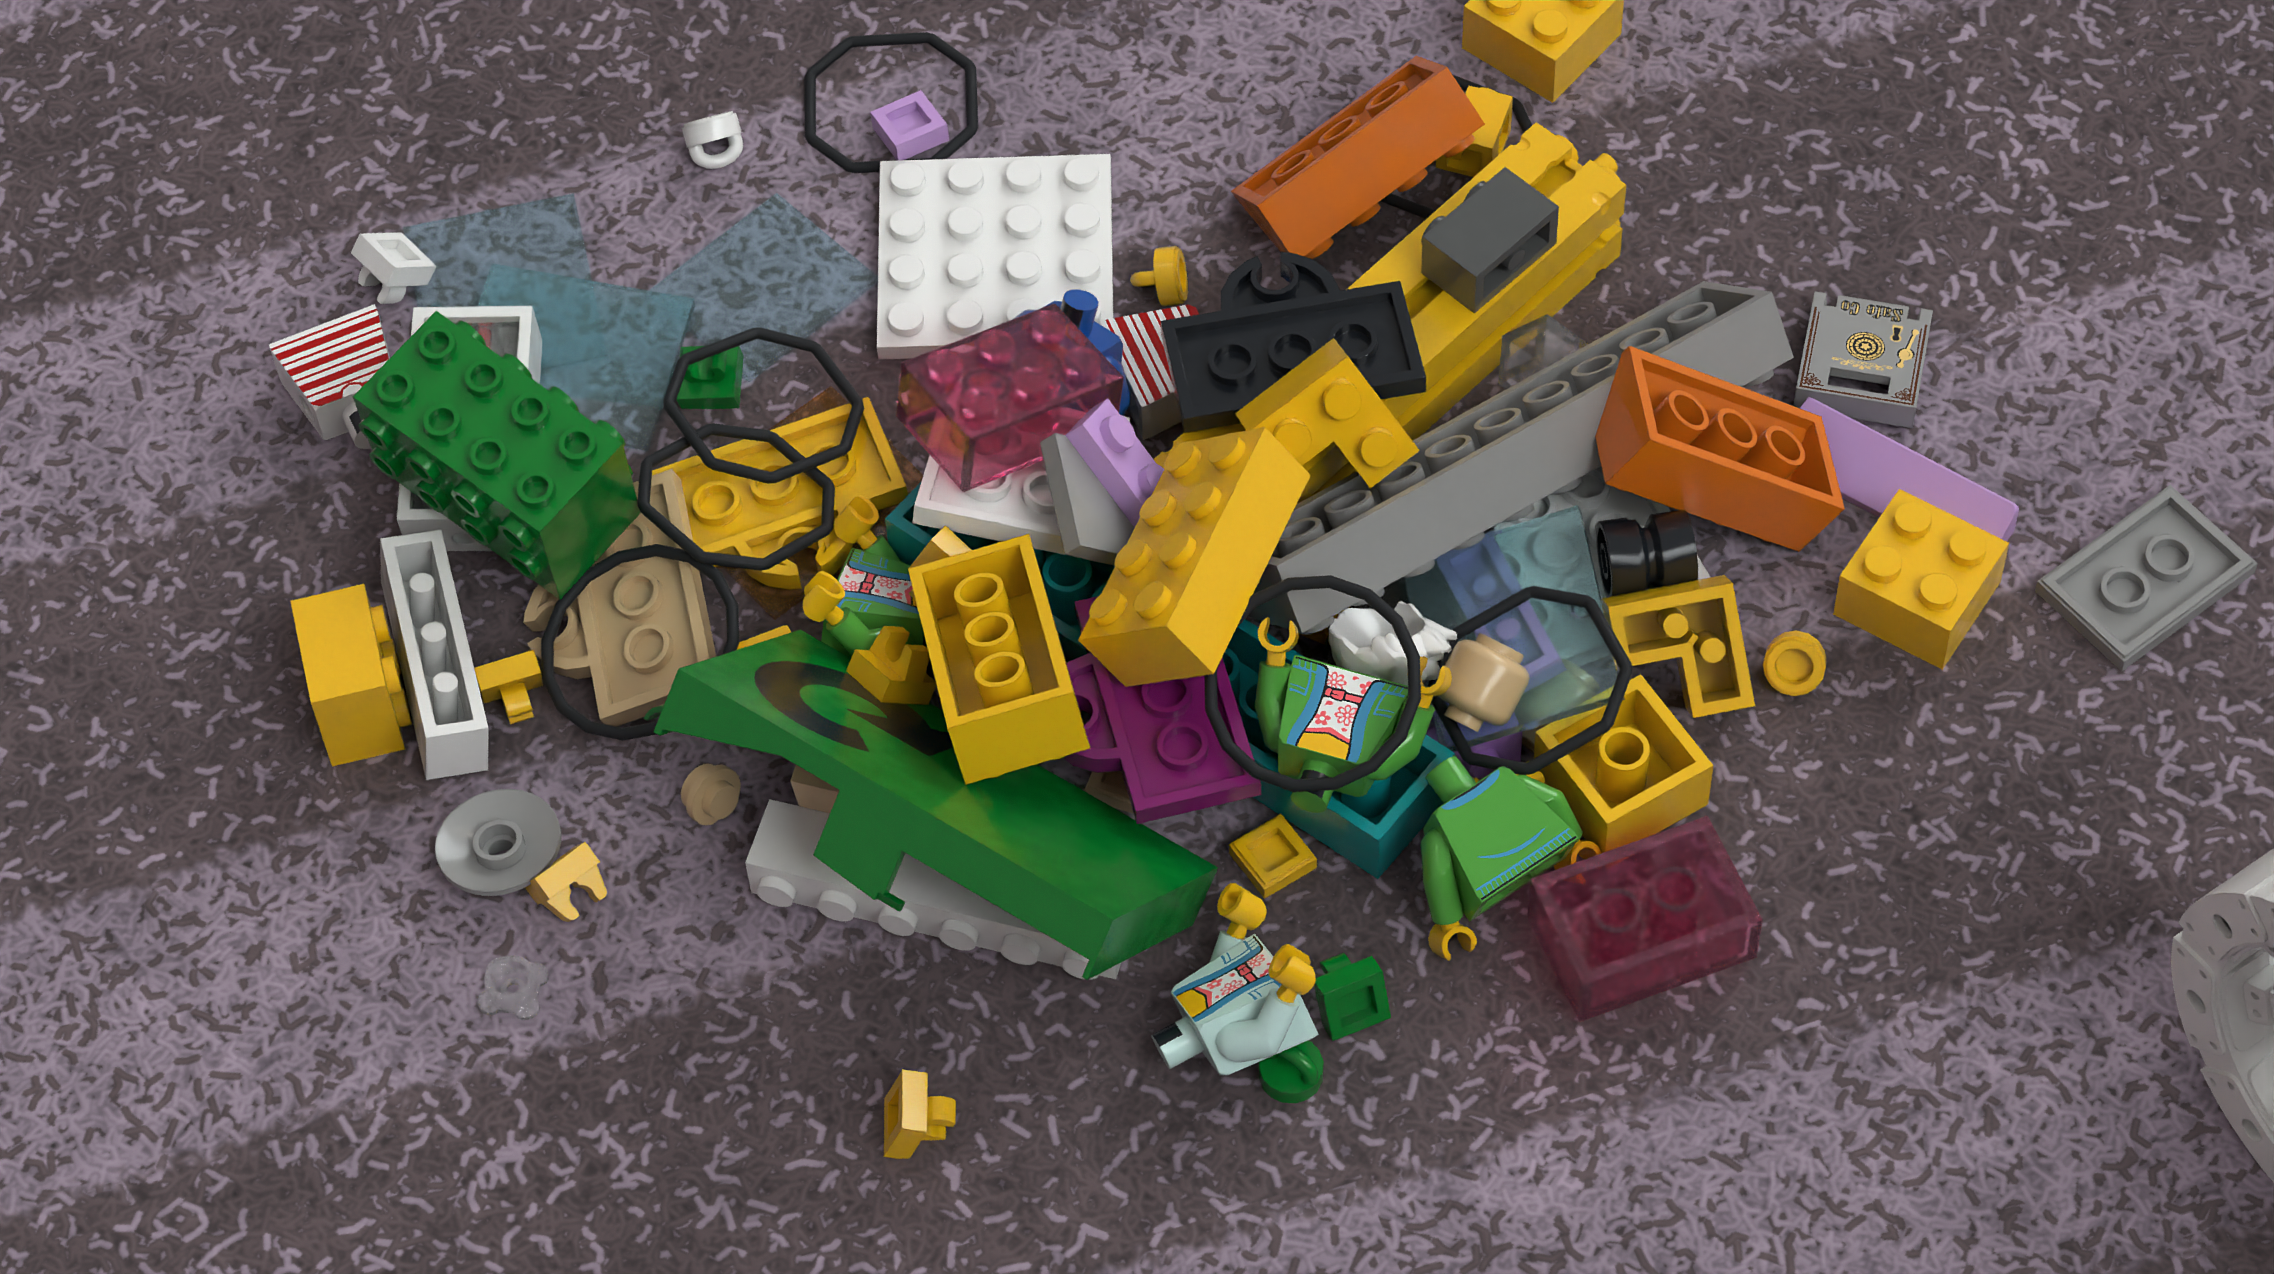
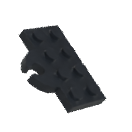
(1262, 334)

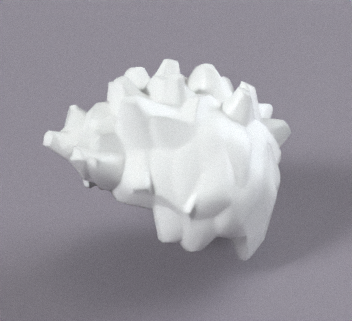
(1369, 645)

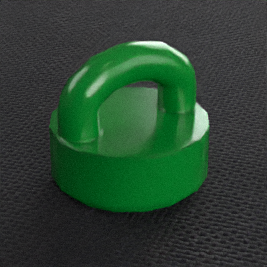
(1293, 1073)

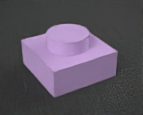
(909, 126)

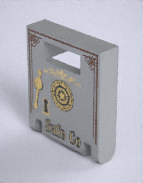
(1866, 344)

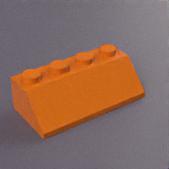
(1360, 158)
(1717, 451)

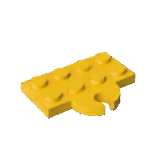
(759, 518)

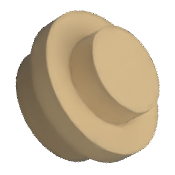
(710, 793)

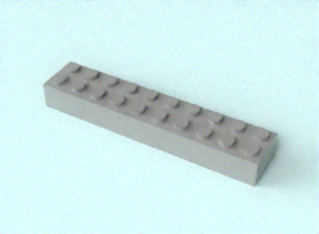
(1504, 454)

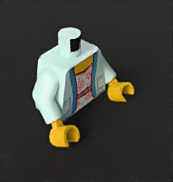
(1243, 999)

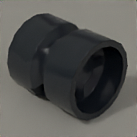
(1638, 556)

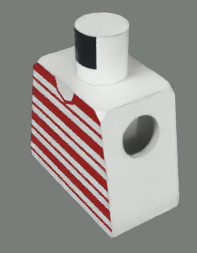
(329, 366)
(1147, 369)

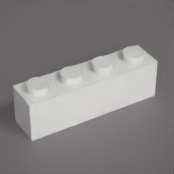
(434, 654)

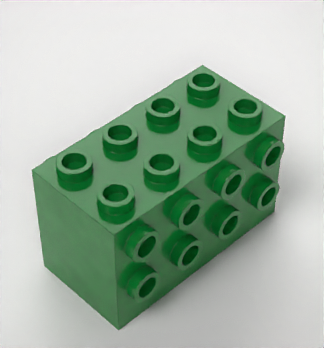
(498, 453)

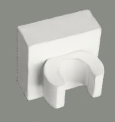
(393, 262)

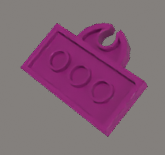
(1159, 738)

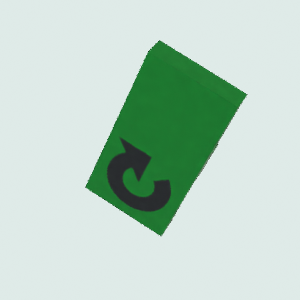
(1010, 838)

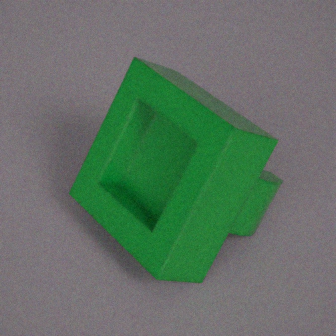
(712, 381)
(1351, 995)

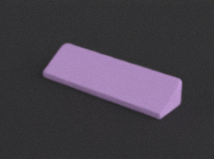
(1875, 467)

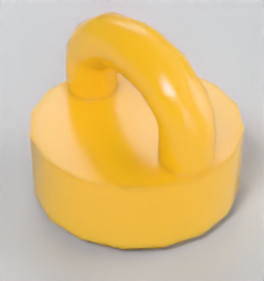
(1168, 276)
(1794, 663)

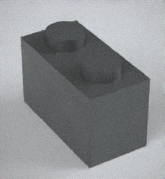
(1489, 239)

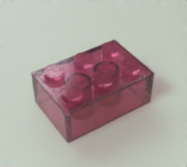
(1001, 393)
(1644, 918)

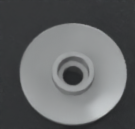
(496, 823)

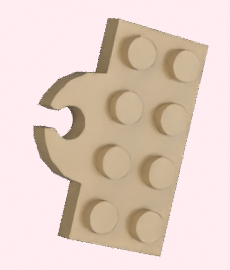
(634, 620)

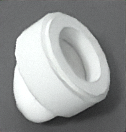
(713, 129)

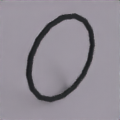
(592, 573)
(1386, 749)

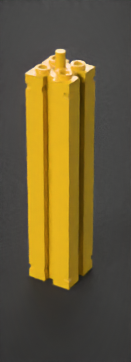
(1465, 346)

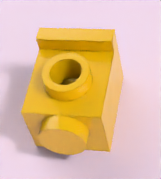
(1490, 139)

